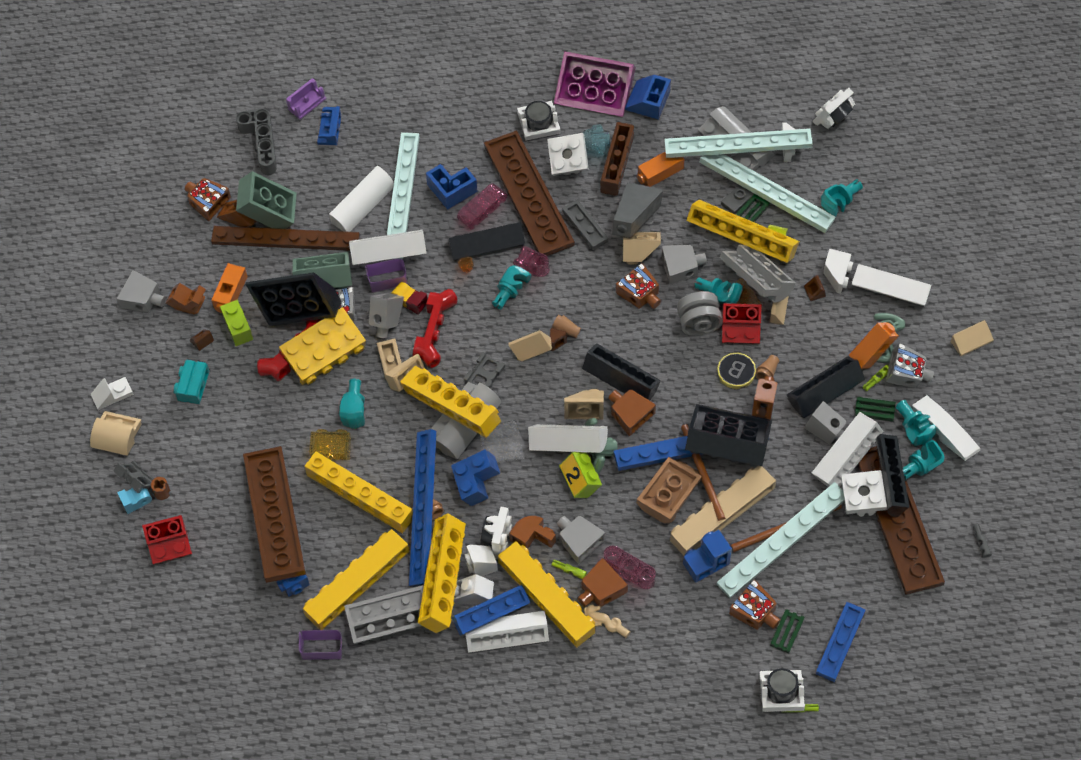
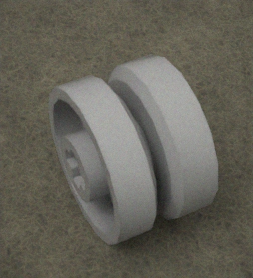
(699, 313)

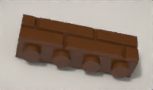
(617, 159)

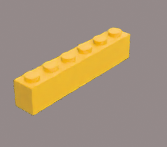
(355, 579)
(547, 594)

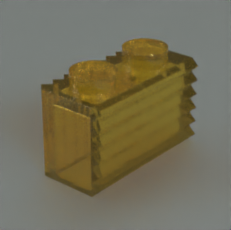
(331, 444)

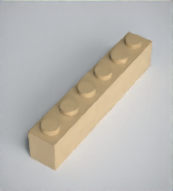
(734, 502)

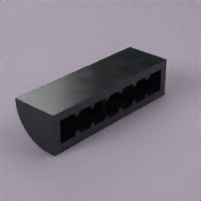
(486, 240)
(619, 372)
(826, 386)
(892, 474)

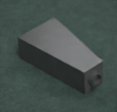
(635, 208)

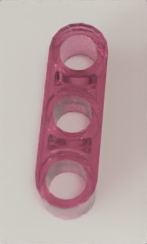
(481, 205)
(625, 559)

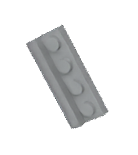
(723, 123)
(759, 272)
(454, 437)
(384, 614)

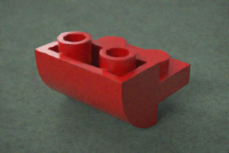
(741, 323)
(167, 539)

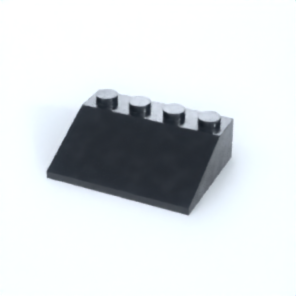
(294, 298)
(728, 435)

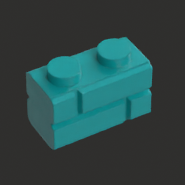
(192, 381)

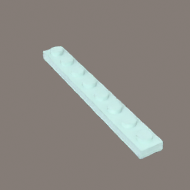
(738, 143)
(403, 184)
(769, 191)
(781, 540)

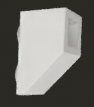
(836, 268)
(480, 560)
(473, 590)

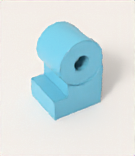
(132, 500)

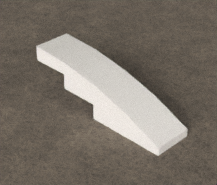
(947, 428)

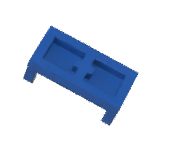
(329, 126)

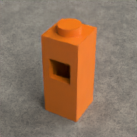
(659, 169)
(229, 286)
(874, 344)

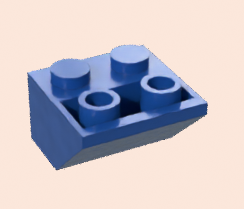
(649, 96)

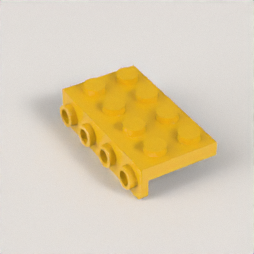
(323, 346)

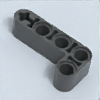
(251, 122)

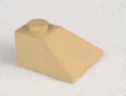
(640, 246)
(585, 405)

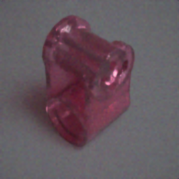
(530, 261)

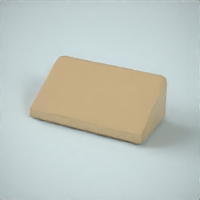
(778, 312)
(972, 338)
(531, 345)

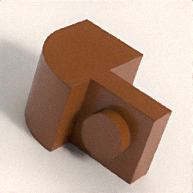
(185, 299)
(532, 528)

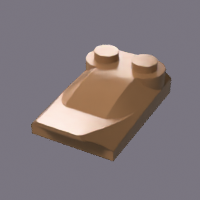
(668, 490)

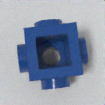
(293, 585)

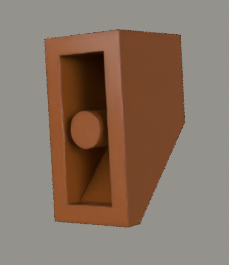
(229, 214)

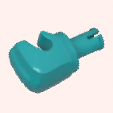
(839, 196)
(508, 286)
(721, 289)
(352, 406)
(916, 424)
(931, 458)

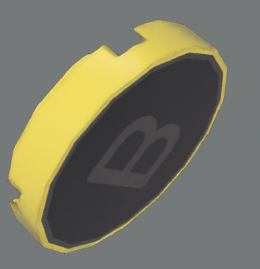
(736, 370)

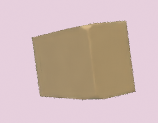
(389, 354)
(396, 374)

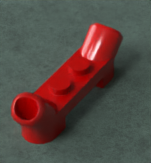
(436, 305)
(278, 365)

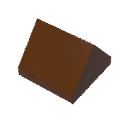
(815, 289)
(558, 338)
(202, 339)

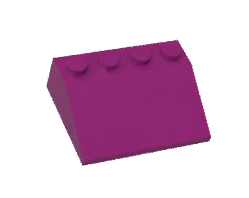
(594, 84)

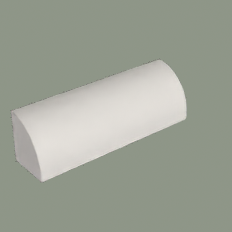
(361, 199)
(387, 247)
(891, 285)
(567, 438)
(848, 450)
(509, 632)

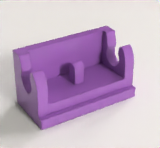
(305, 99)

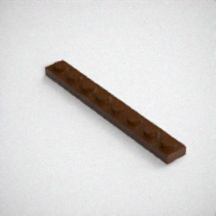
(283, 238)

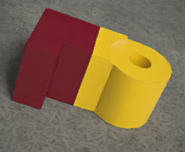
(412, 298)

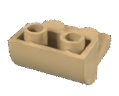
(114, 433)

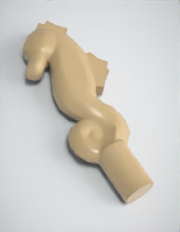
(612, 625)

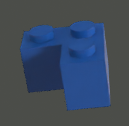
(449, 188)
(471, 473)
(709, 558)

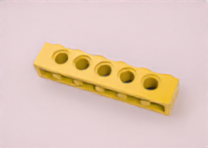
(743, 231)
(451, 401)
(359, 492)
(441, 573)

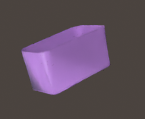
(386, 267)
(320, 635)

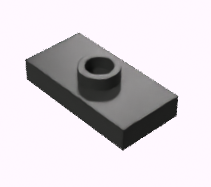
(736, 199)

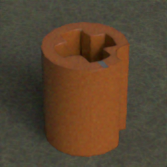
(156, 484)

